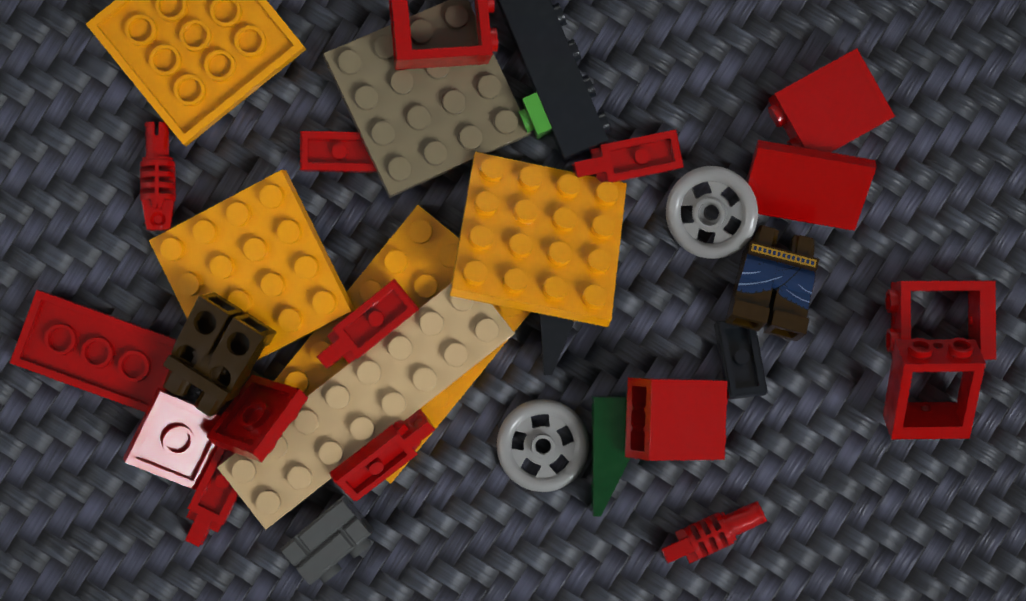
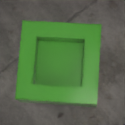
(534, 116)

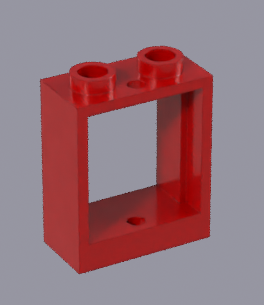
(441, 57)
(980, 311)
(933, 419)

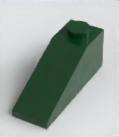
(607, 448)

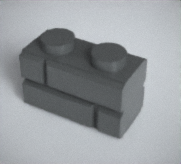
(328, 540)

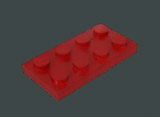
(93, 350)

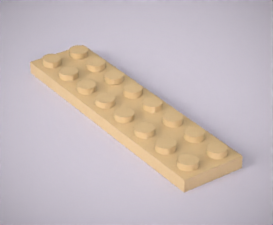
(366, 399)

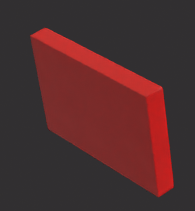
(810, 184)

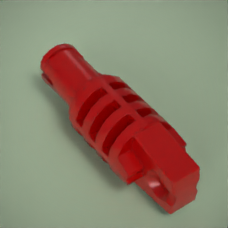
(157, 179)
(713, 533)

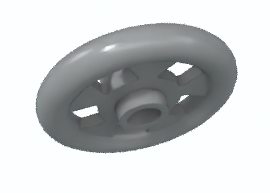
(687, 233)
(546, 478)

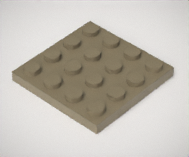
(425, 117)

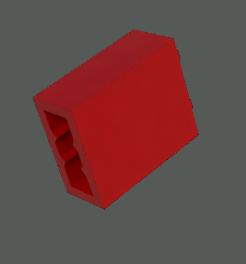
(831, 105)
(676, 419)

